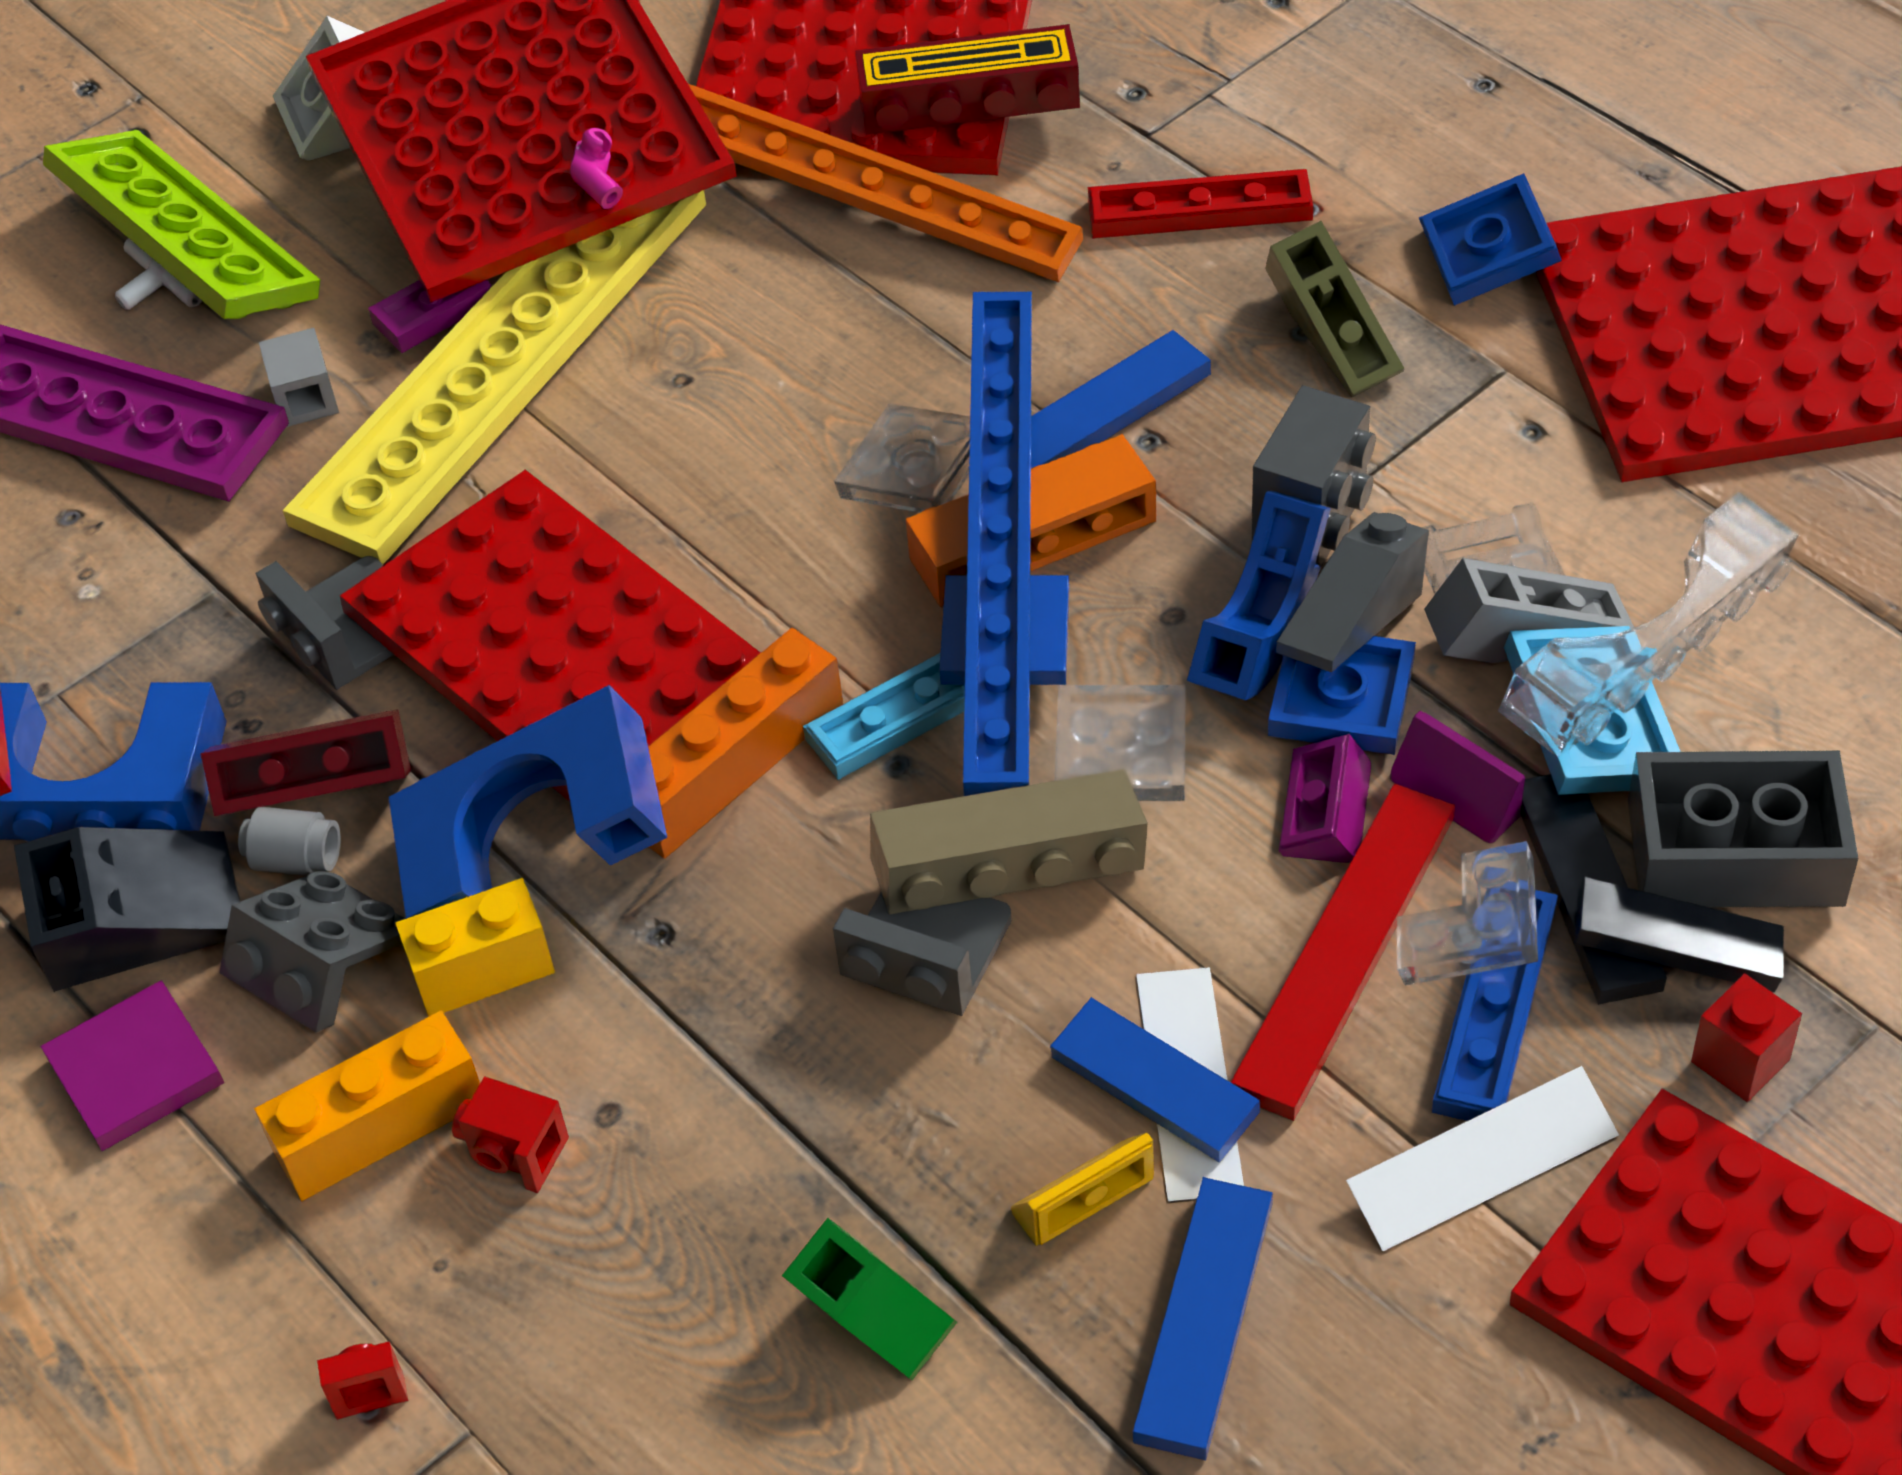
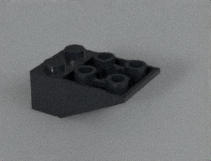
(123, 898)

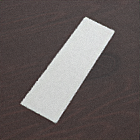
(1183, 1013)
(1482, 1158)

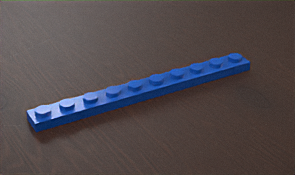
(999, 545)

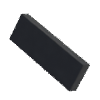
(1678, 934)

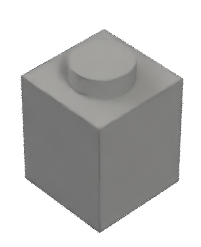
(299, 376)

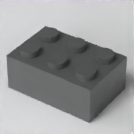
(1743, 828)

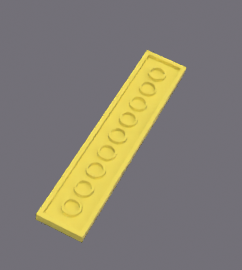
(476, 386)

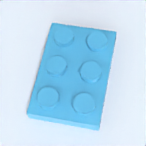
(1610, 758)

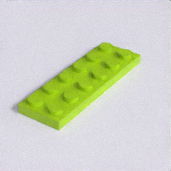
(182, 224)

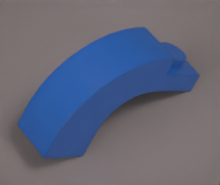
(1239, 644)

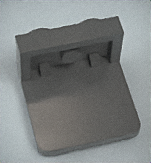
(317, 622)
(300, 940)
(923, 953)

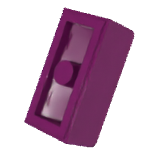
(1461, 773)
(1326, 801)

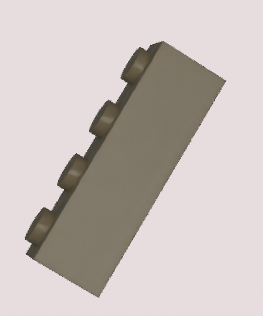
(1007, 841)

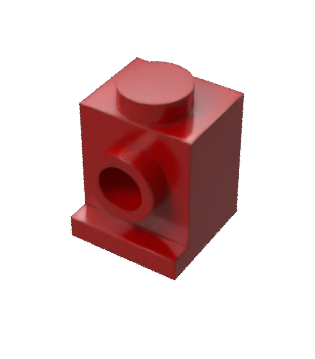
(512, 1130)

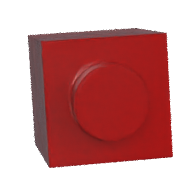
(1746, 1037)

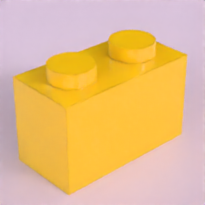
(476, 947)

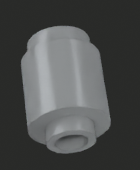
(289, 841)

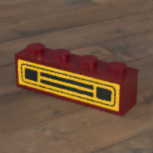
(968, 79)

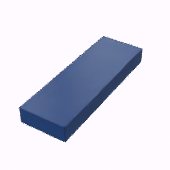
(1155, 1079)

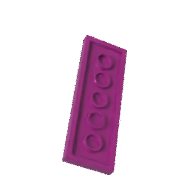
(132, 415)

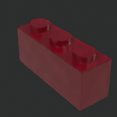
(306, 762)

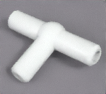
(150, 281)

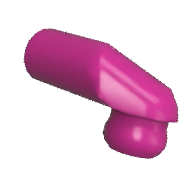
(591, 165)

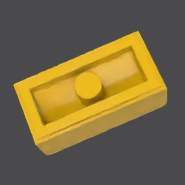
(1086, 1189)

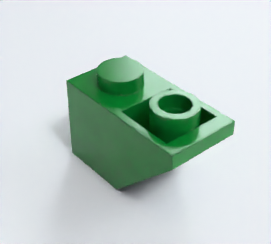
(869, 1298)

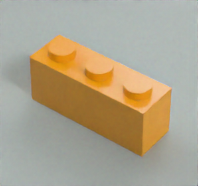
(369, 1105)

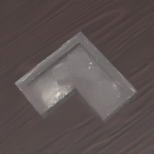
(1484, 933)

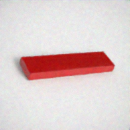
(1200, 203)

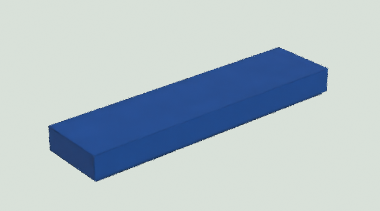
(1116, 398)
(1490, 1030)
(1203, 1319)

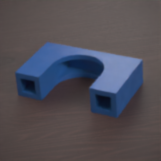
(150, 787)
(452, 816)

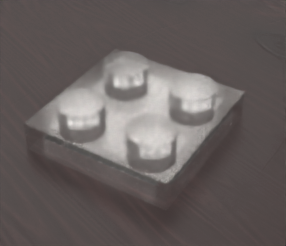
(909, 460)
(1124, 729)

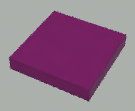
(132, 1065)

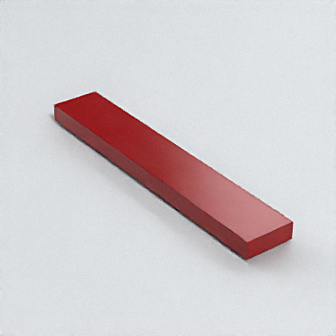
(1343, 951)

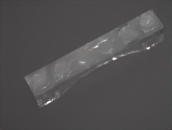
(1578, 683)

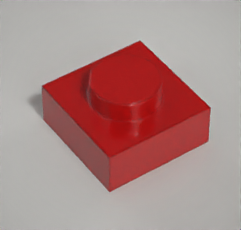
(362, 1379)

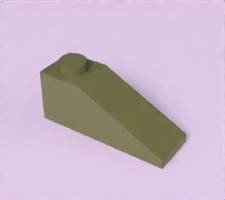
(1331, 309)

